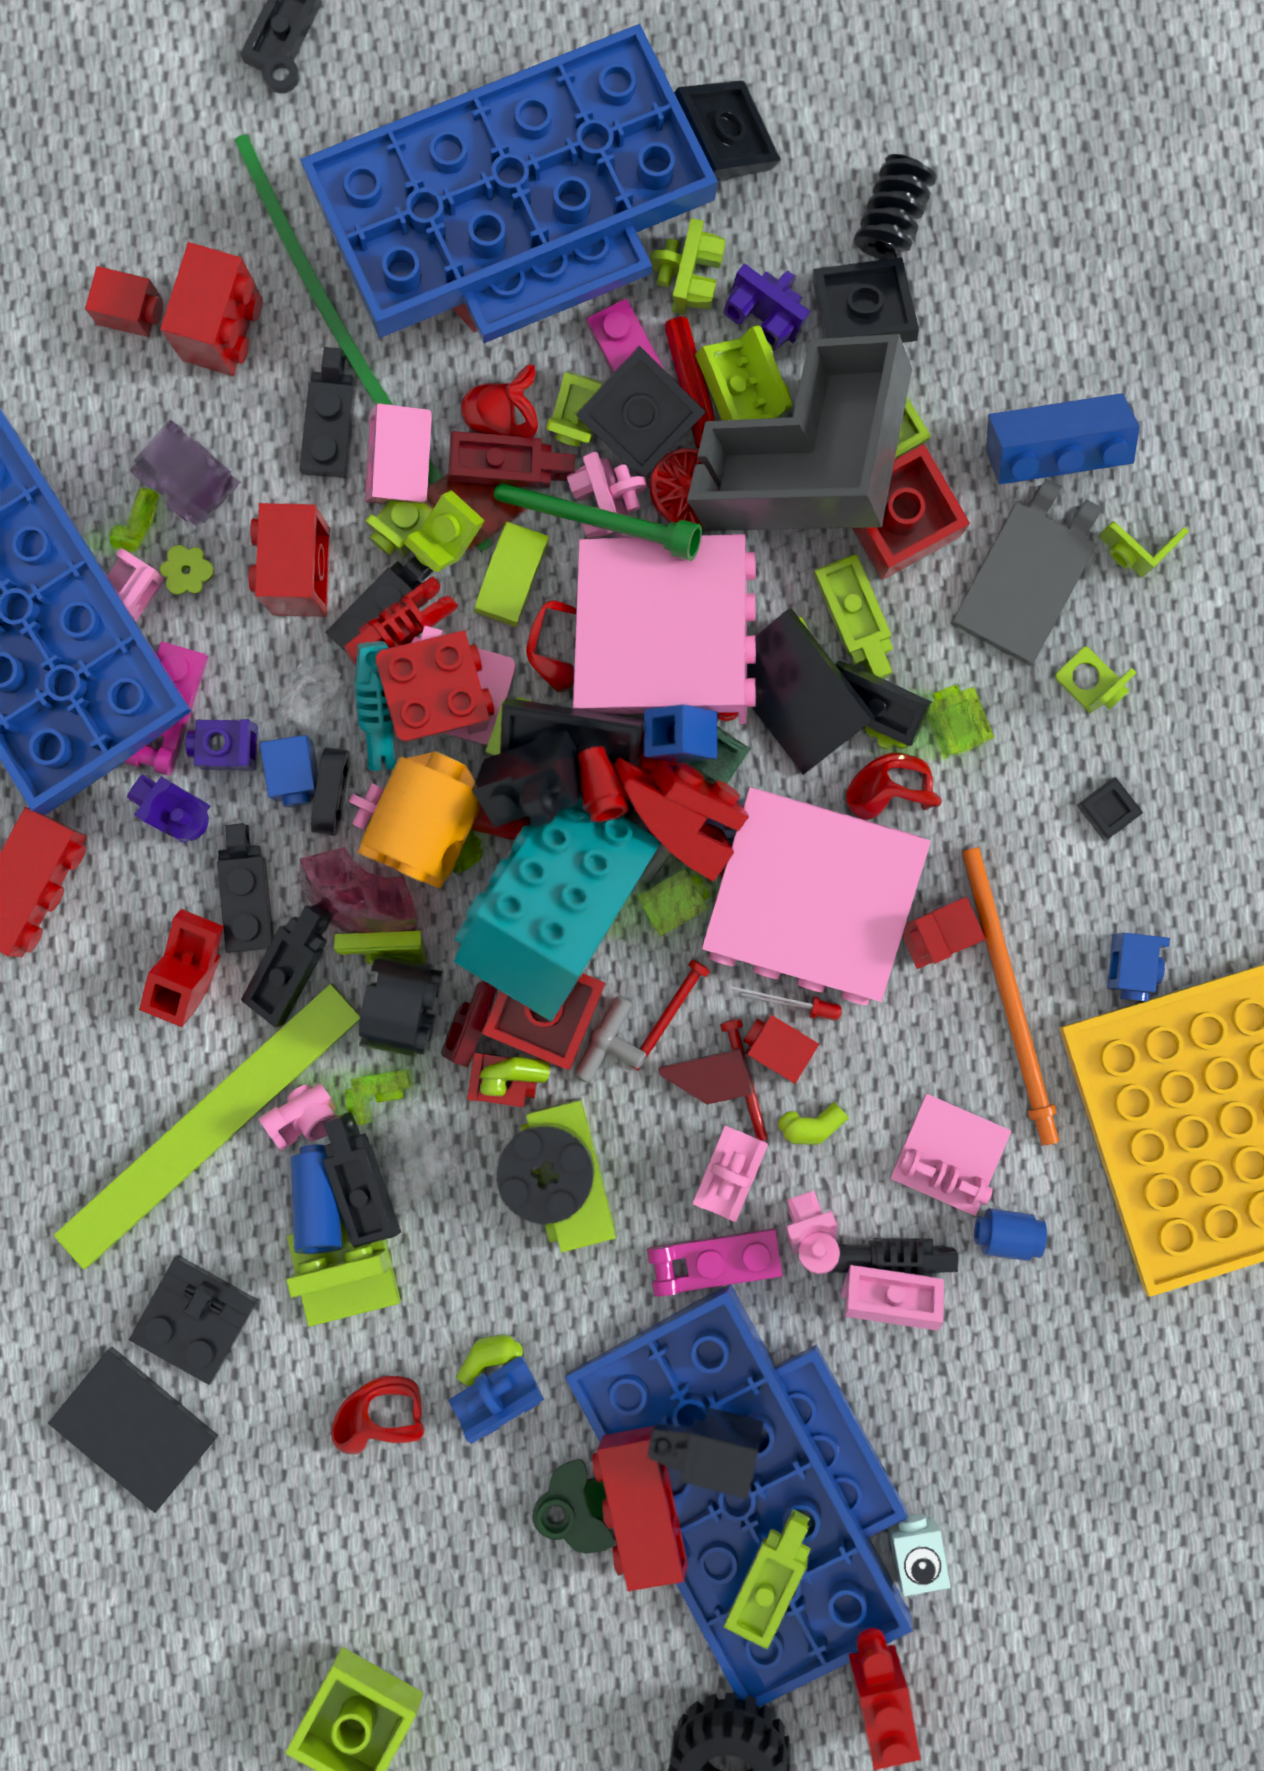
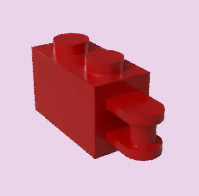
(883, 1701)

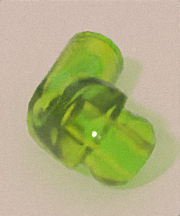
(138, 523)

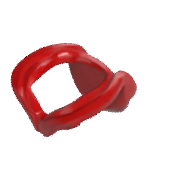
(492, 405)
(554, 671)
(873, 788)
(354, 1427)

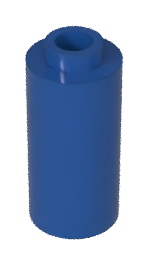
(314, 1203)

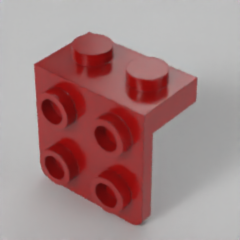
(434, 687)

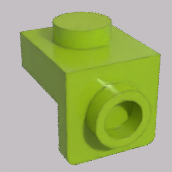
(573, 394)

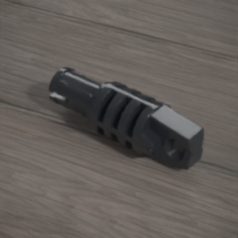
(899, 1255)

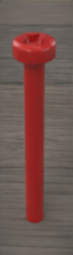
(674, 1005)
(731, 1027)

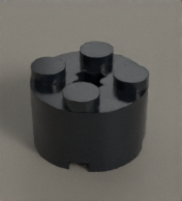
(398, 1005)
(521, 1187)

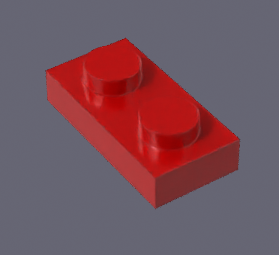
(690, 790)

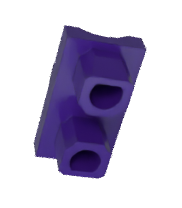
(770, 302)
(170, 808)

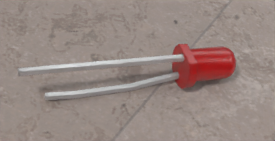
(817, 1007)

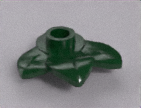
(582, 1504)

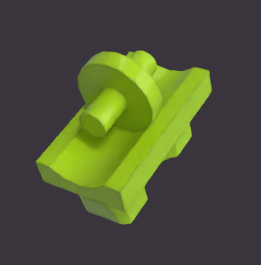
(699, 248)

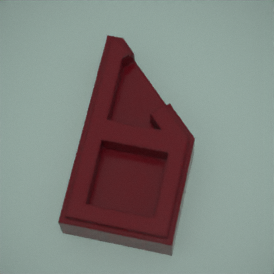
(712, 1077)

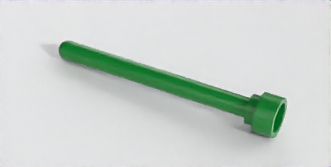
(679, 538)

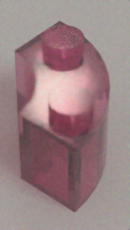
(355, 897)

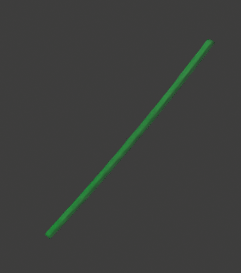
(316, 290)

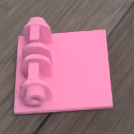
(951, 1155)

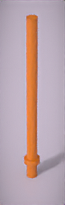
(1040, 1109)

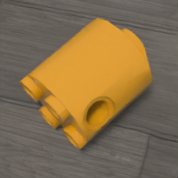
(422, 817)

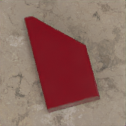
(468, 1025)

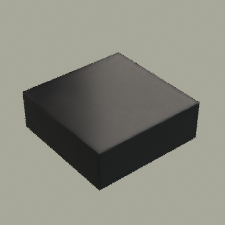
(1109, 808)

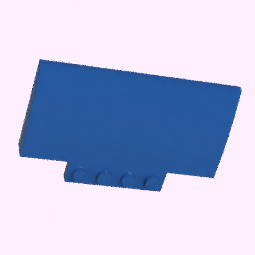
(514, 191)
(73, 662)
(806, 1461)

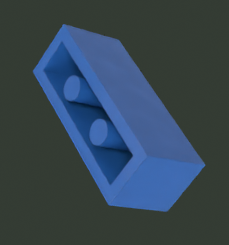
(1061, 438)

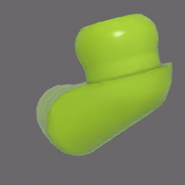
(513, 1069)
(811, 1130)
(486, 1353)

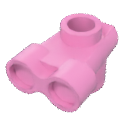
(303, 1114)

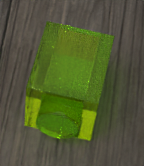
(958, 721)
(674, 901)

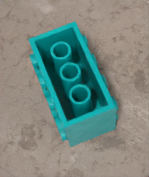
(552, 905)

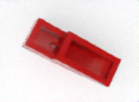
(676, 826)

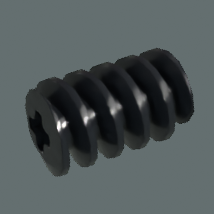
(894, 206)

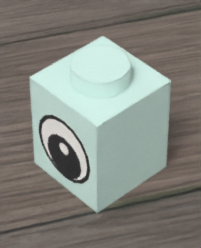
(918, 1555)

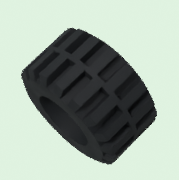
(730, 1729)

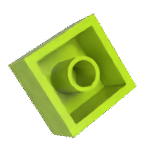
(355, 1718)

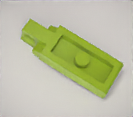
(856, 614)
(770, 1582)

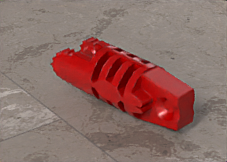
(403, 620)

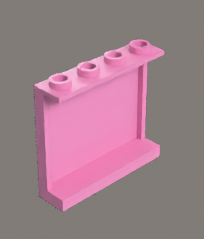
(664, 626)
(815, 896)

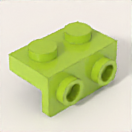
(745, 378)

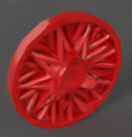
(671, 485)

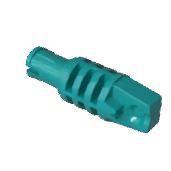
(372, 707)

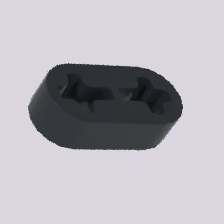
(330, 791)

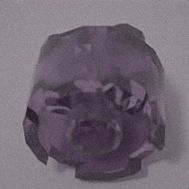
(185, 472)

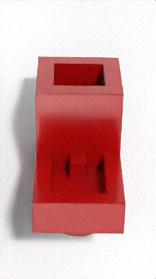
(942, 933)
(185, 971)

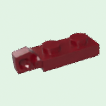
(506, 460)

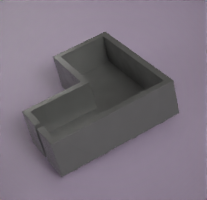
(824, 462)

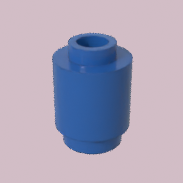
(1010, 1234)

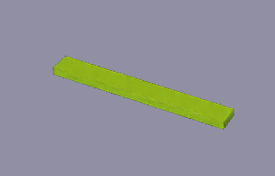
(207, 1126)

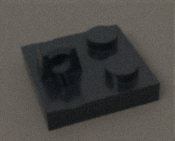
(728, 128)
(865, 300)
(640, 412)
(193, 1319)

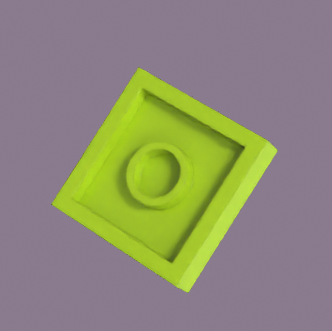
(343, 1280)

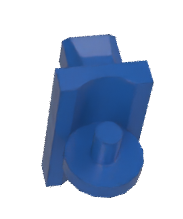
(496, 1399)

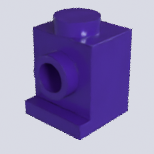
(238, 751)

